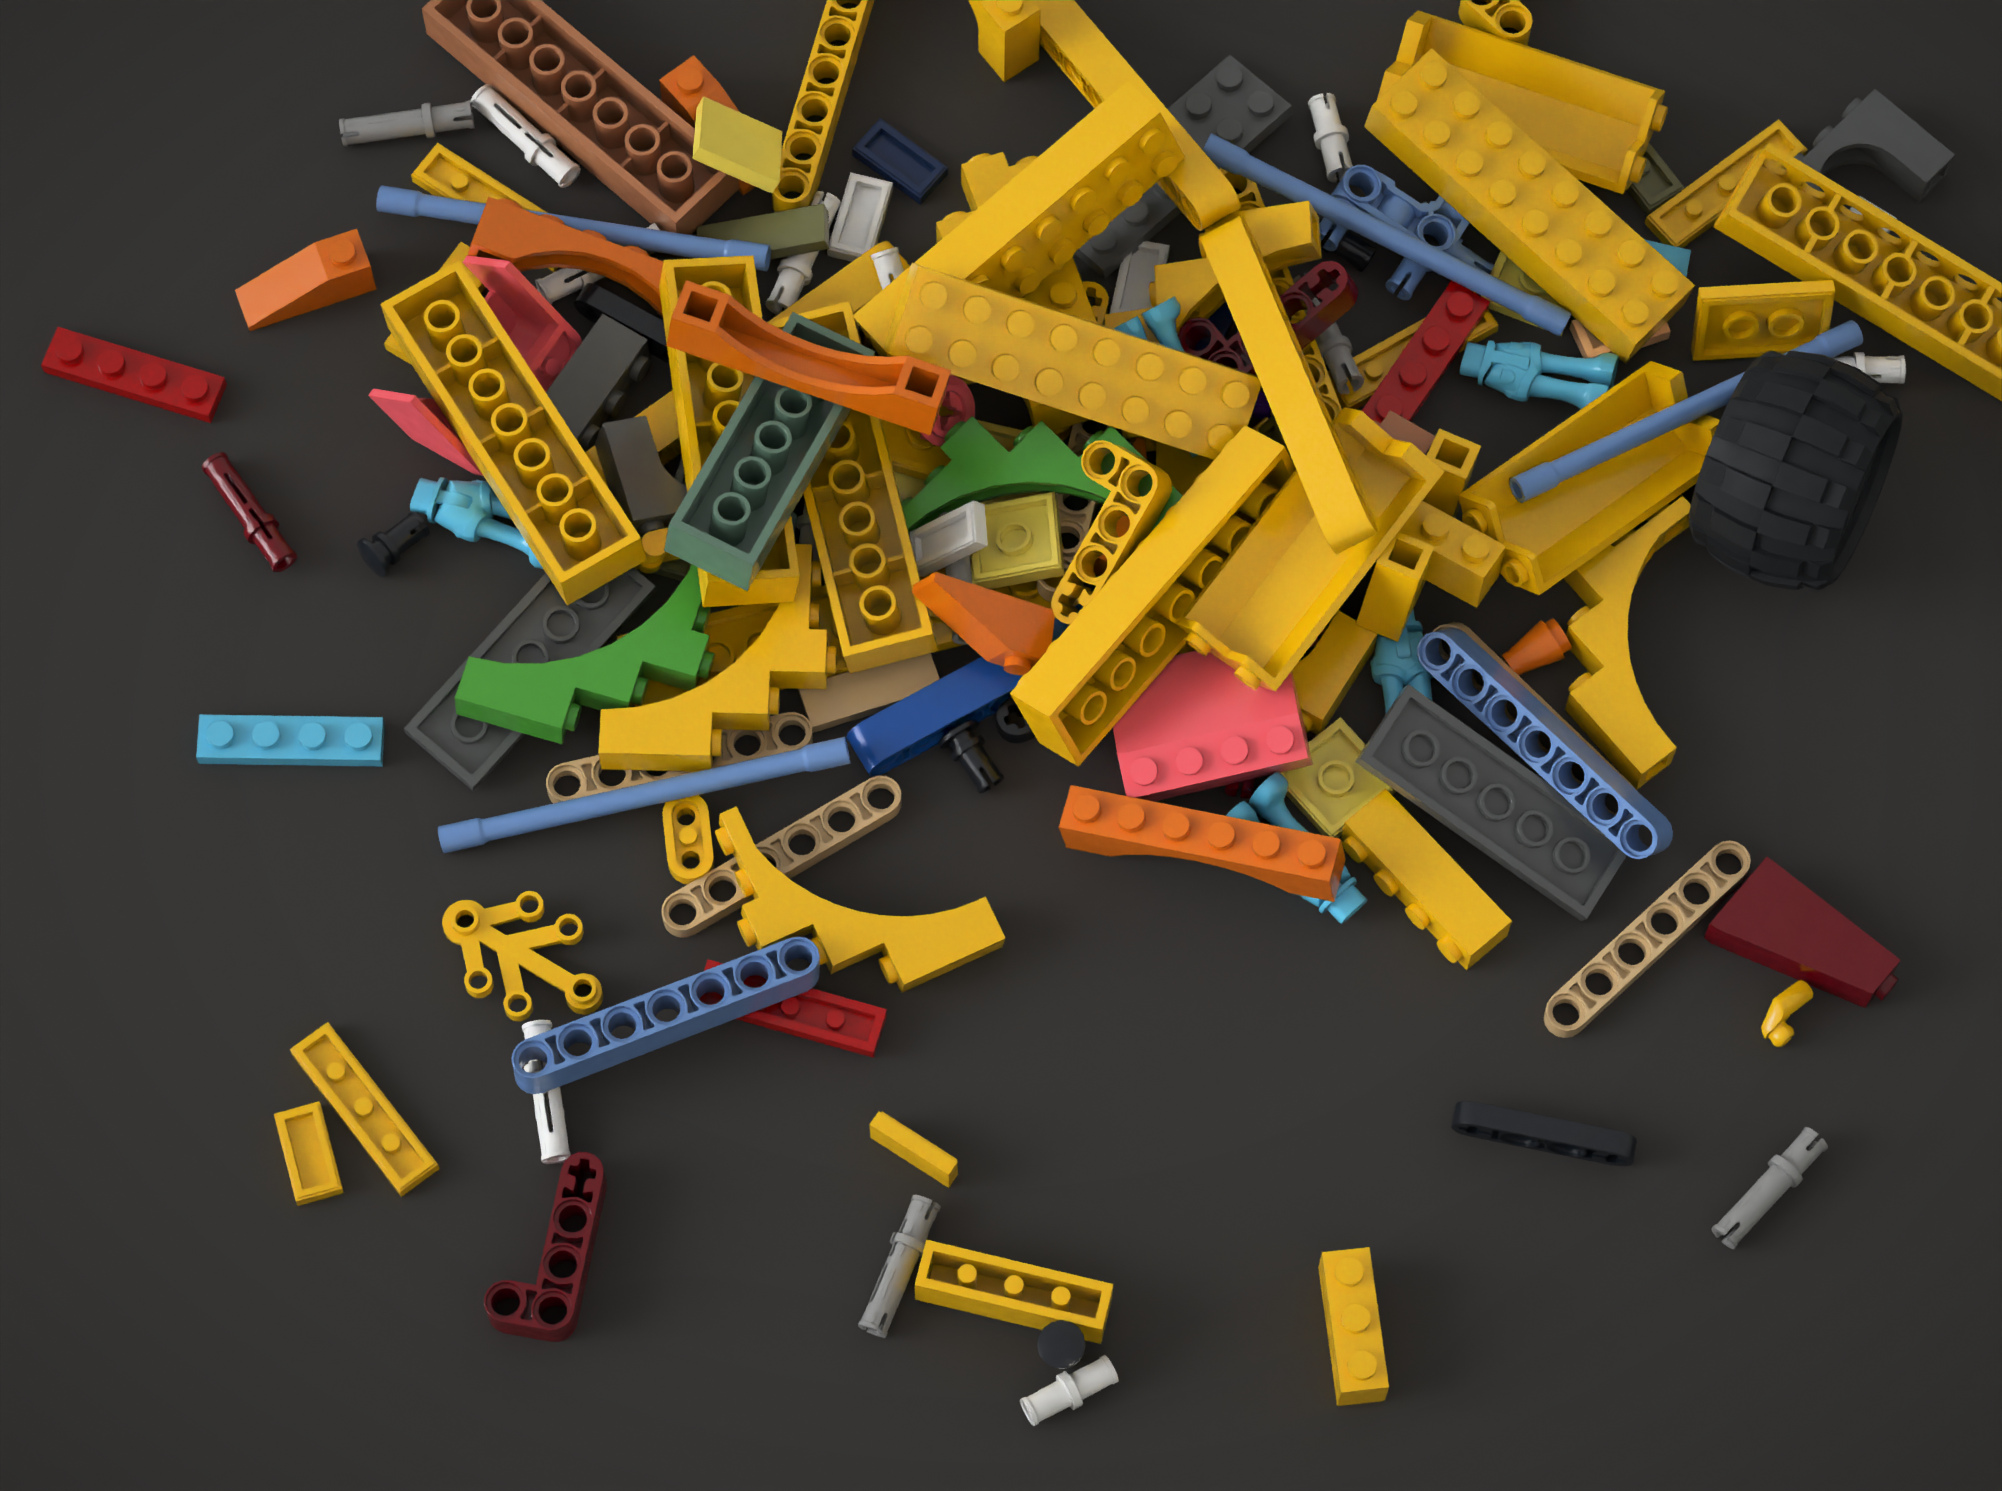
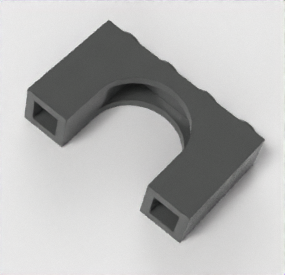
(1883, 138)
(637, 475)

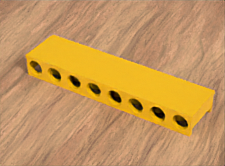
(1871, 270)

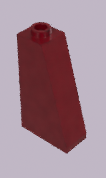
(1802, 936)

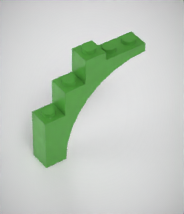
(1037, 463)
(547, 695)

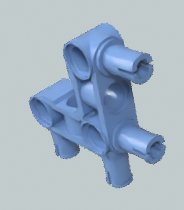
(1407, 214)

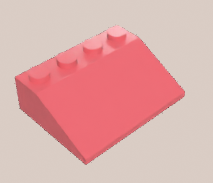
(1207, 730)

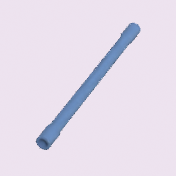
(417, 204)
(1528, 306)
(1550, 474)
(480, 831)

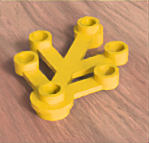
(516, 951)

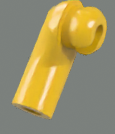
(1781, 1008)

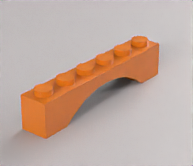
(546, 242)
(729, 334)
(1134, 826)

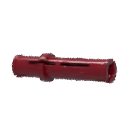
(258, 525)

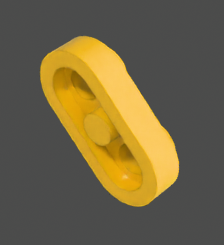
(688, 840)

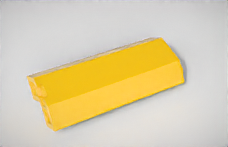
(1574, 111)
(1595, 508)
(1285, 577)

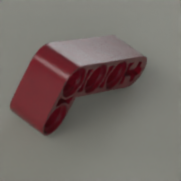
(1298, 297)
(558, 1247)

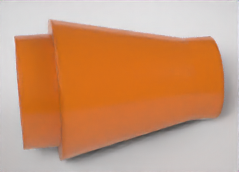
(1538, 647)

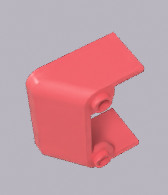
(534, 328)

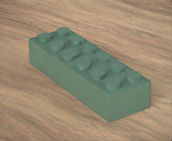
(758, 470)

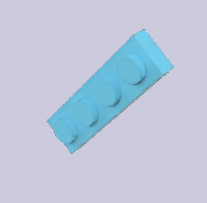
(290, 740)

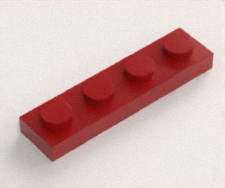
(1428, 354)
(134, 374)
(817, 1017)

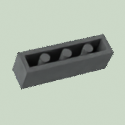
(598, 378)

